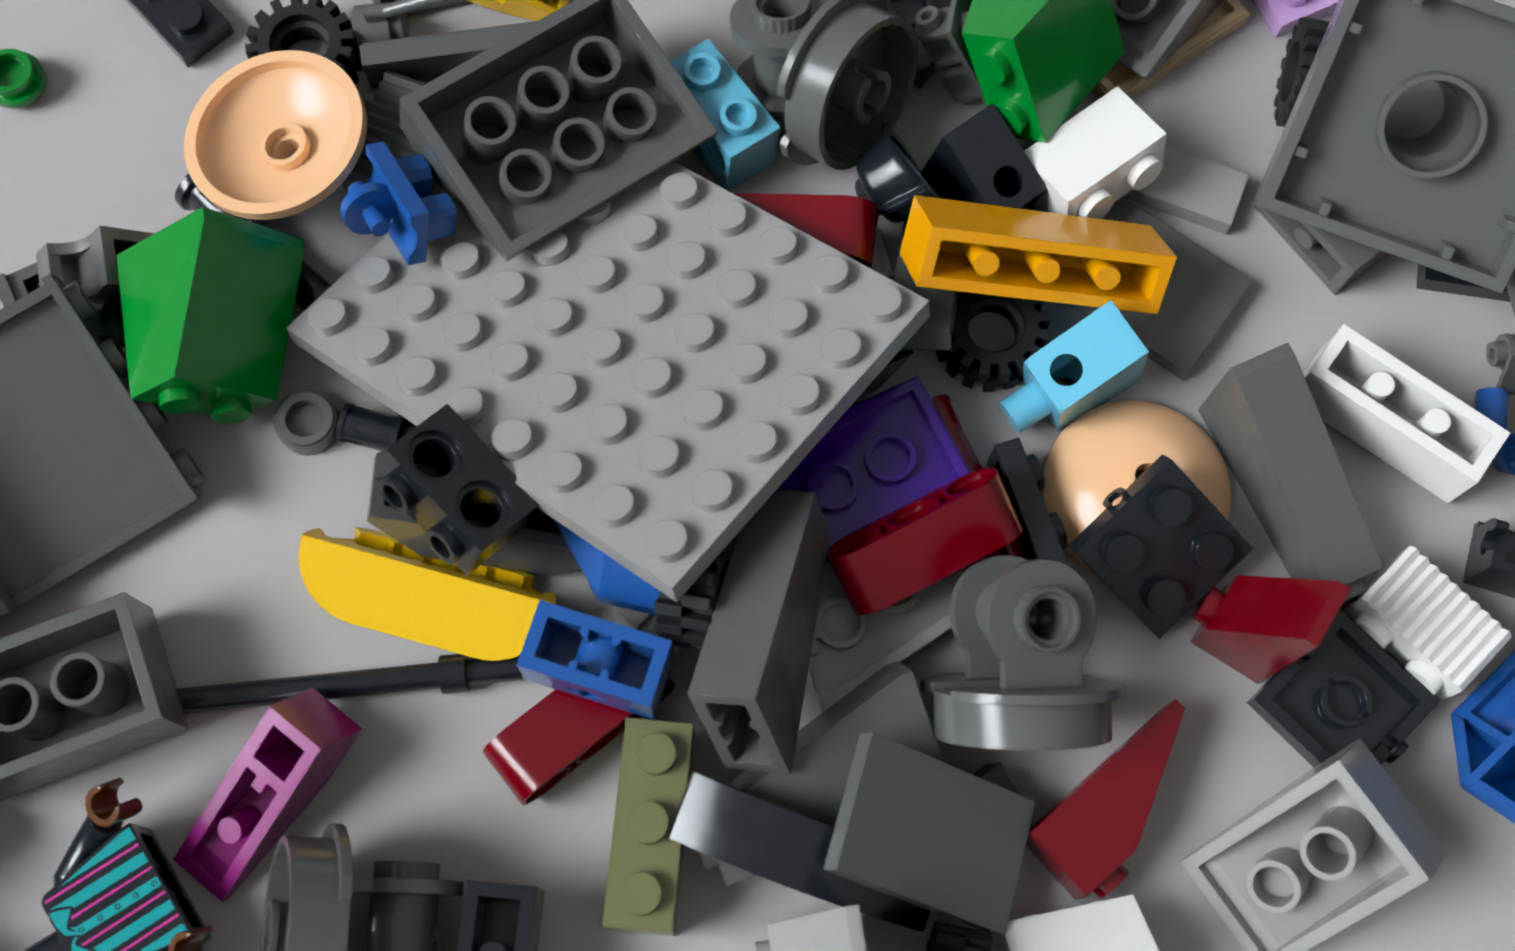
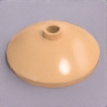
(262, 115)
(1113, 443)

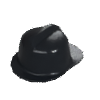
(890, 176)

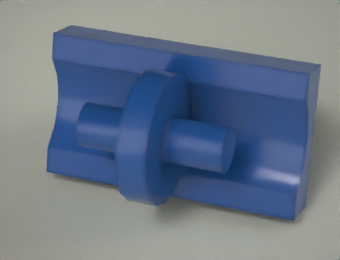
(395, 204)

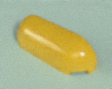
(419, 597)

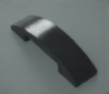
(776, 846)

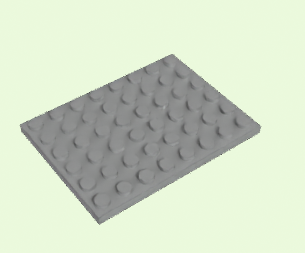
(633, 365)

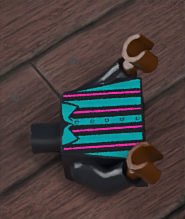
(118, 887)

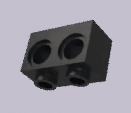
(469, 481)

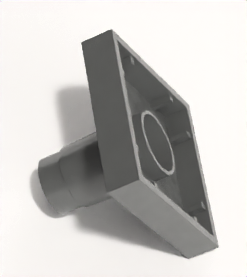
(1421, 198)

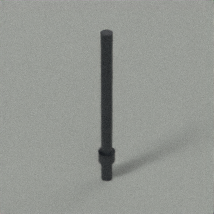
(451, 674)

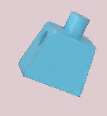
(1096, 355)

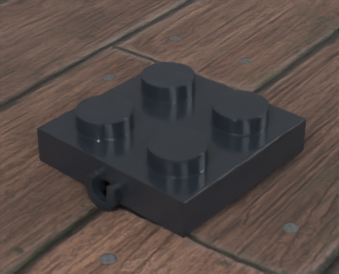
(1160, 545)
(1344, 694)

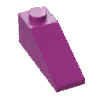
(266, 789)

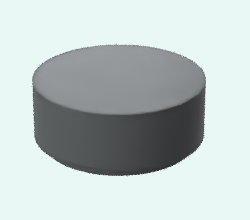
(306, 422)

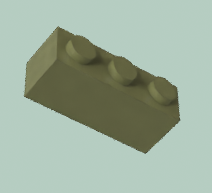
(643, 860)

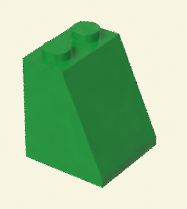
(1040, 57)
(209, 314)

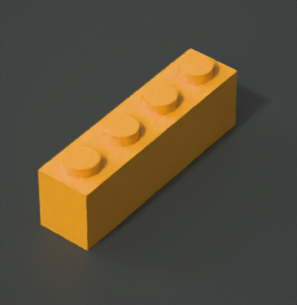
(1035, 255)

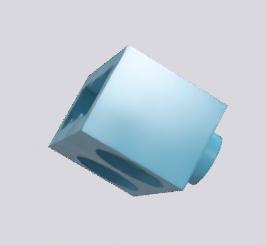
(745, 129)

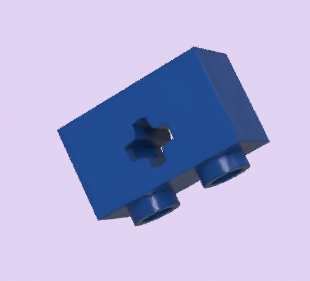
(596, 659)

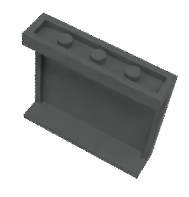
(75, 451)

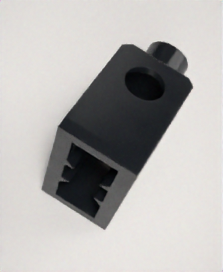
(984, 165)

